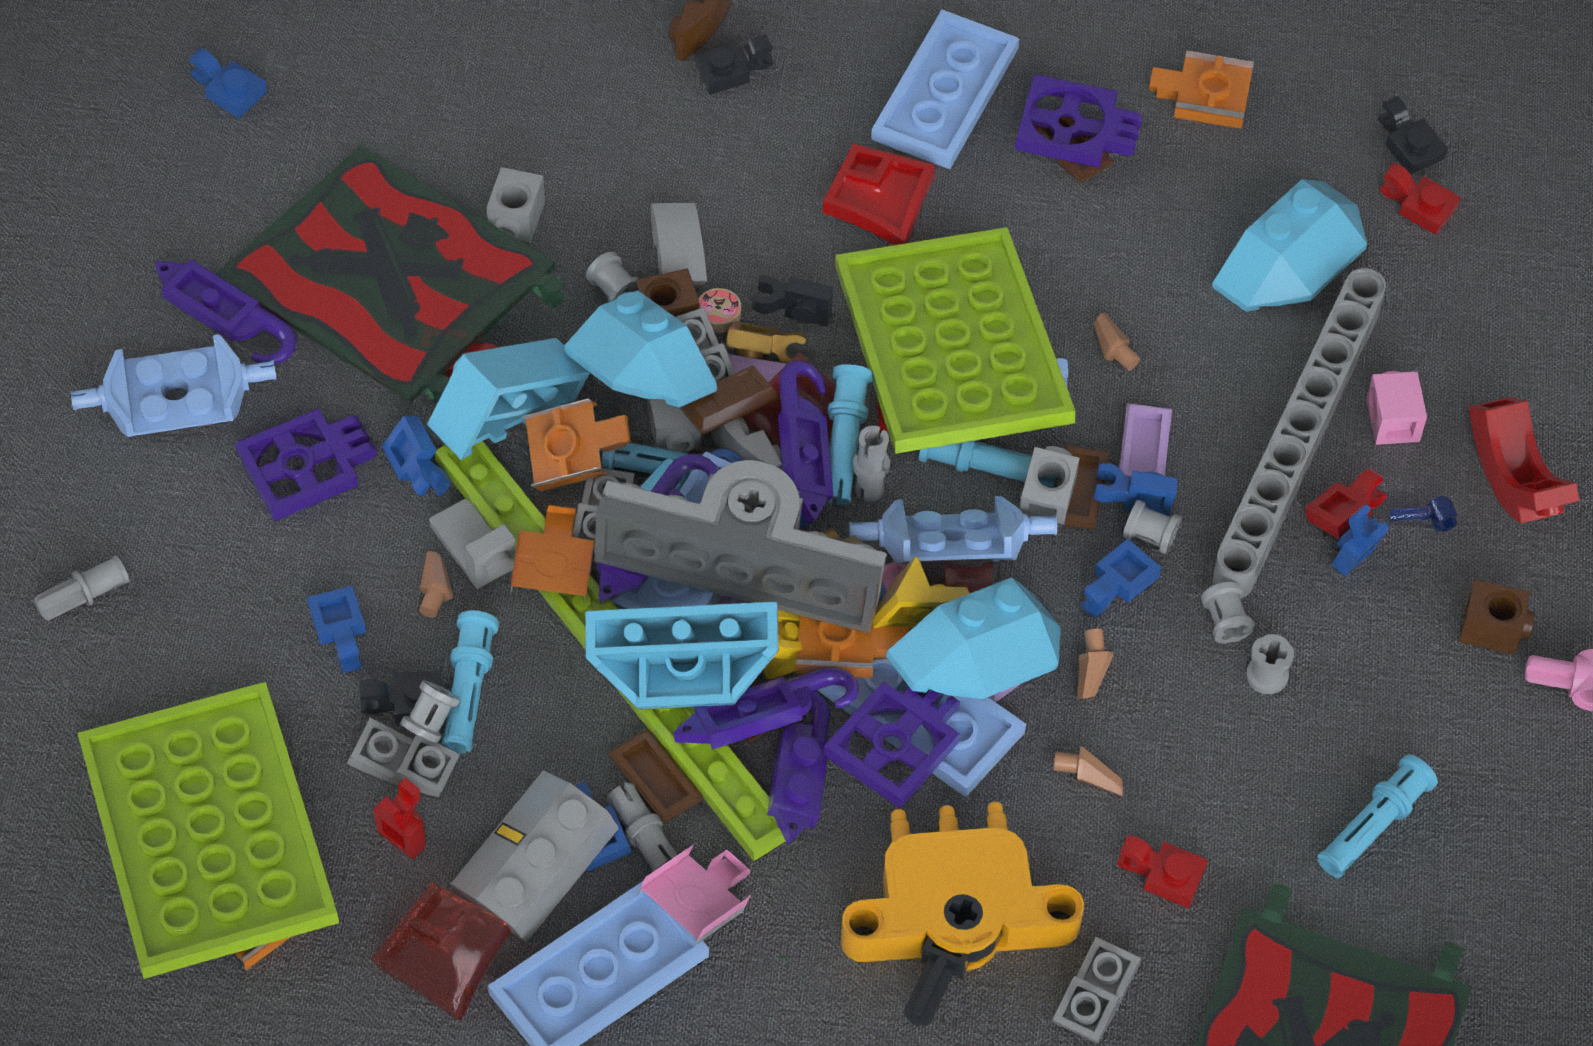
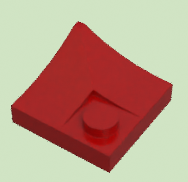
(879, 192)

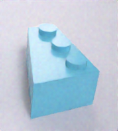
(500, 386)

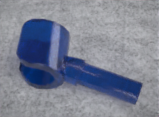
(1439, 510)

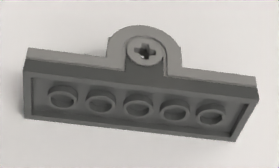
(741, 545)

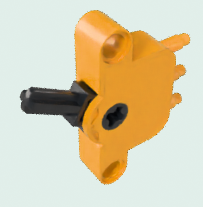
(953, 878)

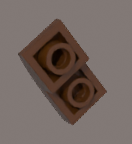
(696, 25)

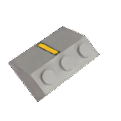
(536, 854)

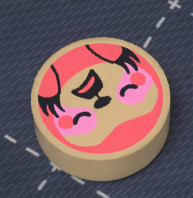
(721, 307)

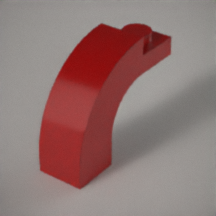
(1514, 463)

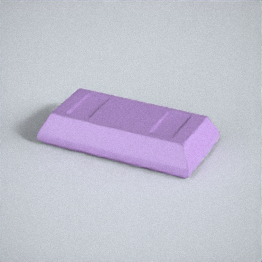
(1145, 439)

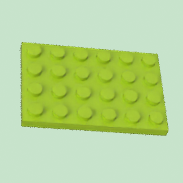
(953, 340)
(206, 830)

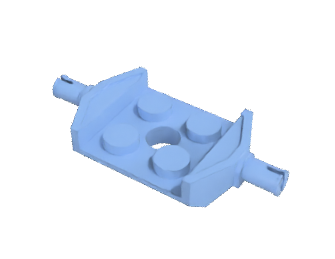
(137, 386)
(954, 536)

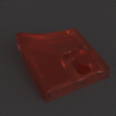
(443, 949)

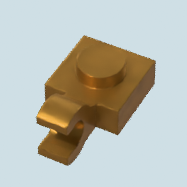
(755, 340)

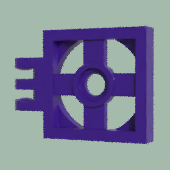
(1113, 134)
(339, 440)
(916, 712)

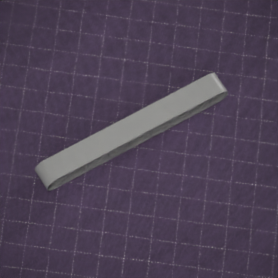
(1323, 376)

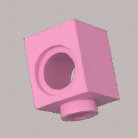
(1396, 407)

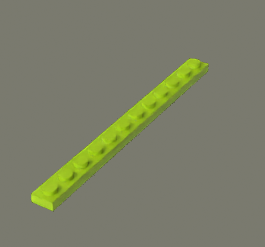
(713, 772)

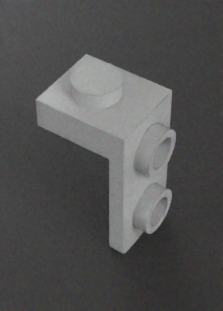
(473, 544)

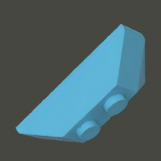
(1293, 248)
(642, 351)
(979, 643)
(683, 651)

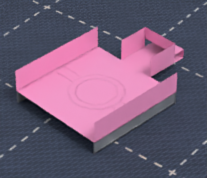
(698, 896)

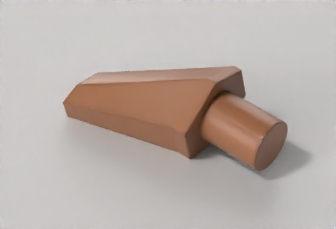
(1114, 342)
(434, 585)
(1092, 664)
(1089, 770)

